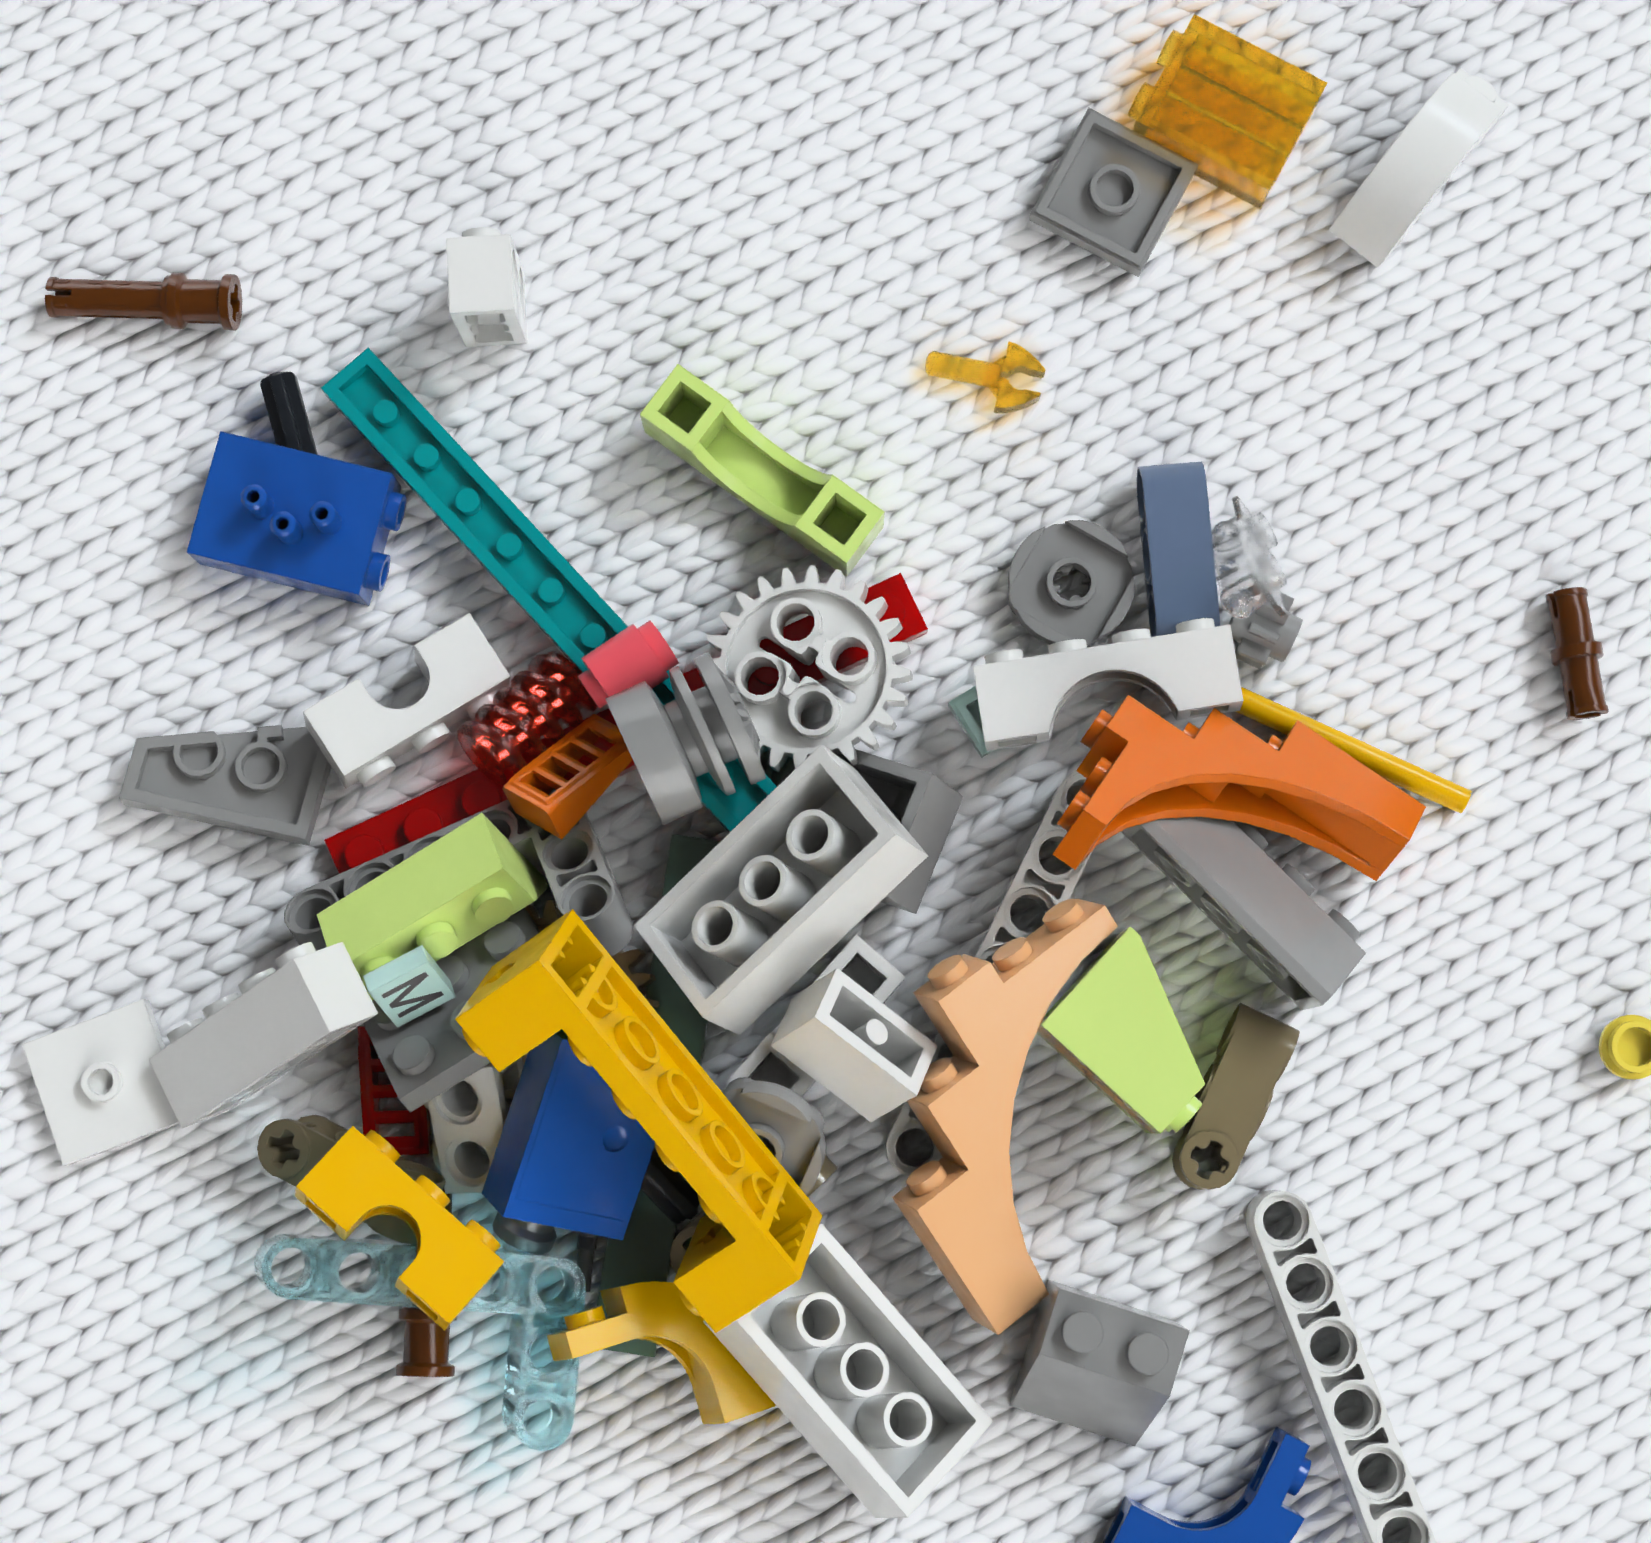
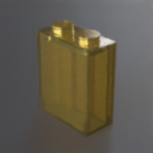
(1227, 108)

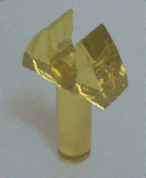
(991, 375)

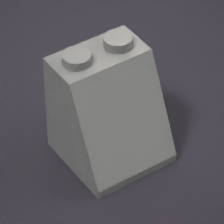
(1098, 1364)

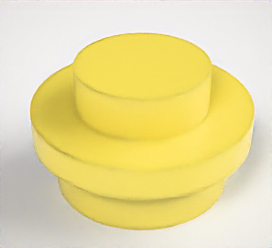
(1627, 1047)

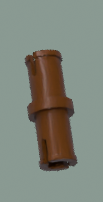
(1576, 653)

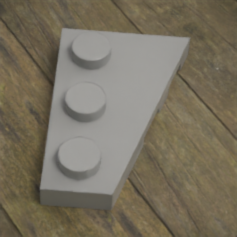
(241, 781)

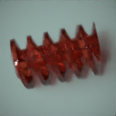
(524, 715)

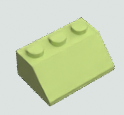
(434, 898)

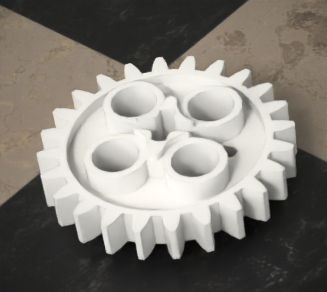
(839, 623)

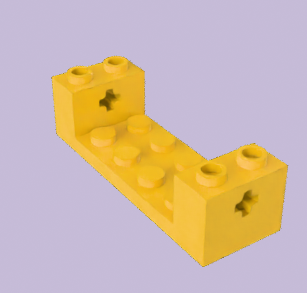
(755, 1212)

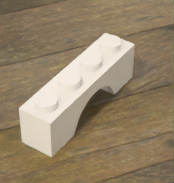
(1184, 669)

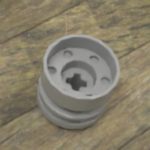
(687, 737)

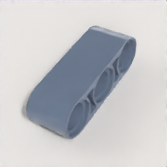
(1176, 545)

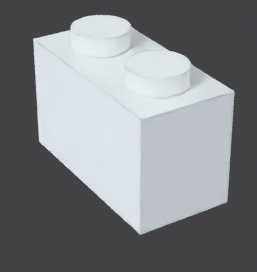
(854, 1045)

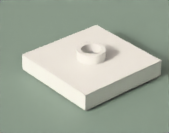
(101, 1082)

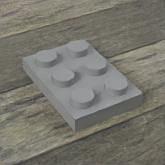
(431, 1050)

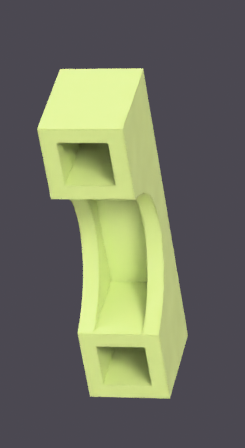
(731, 452)

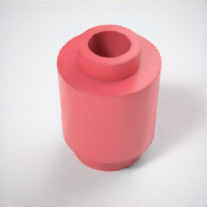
(627, 660)

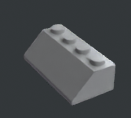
(1255, 903)

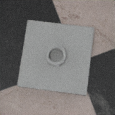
(1113, 192)

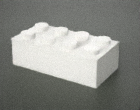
(779, 891)
(857, 1382)

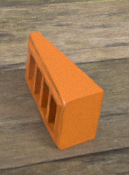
(573, 798)

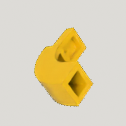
(658, 1315)

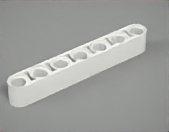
(1028, 882)
(1346, 1371)

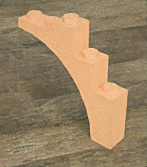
(966, 1106)

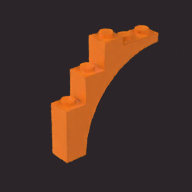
(1293, 786)

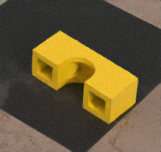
(363, 1181)

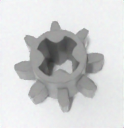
(1265, 634)

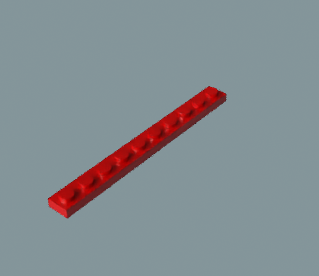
(477, 792)

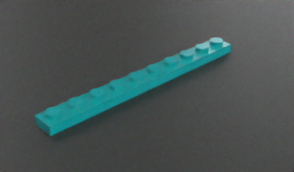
(500, 537)

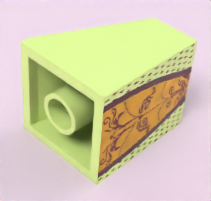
(1127, 1038)

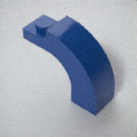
(1252, 1519)

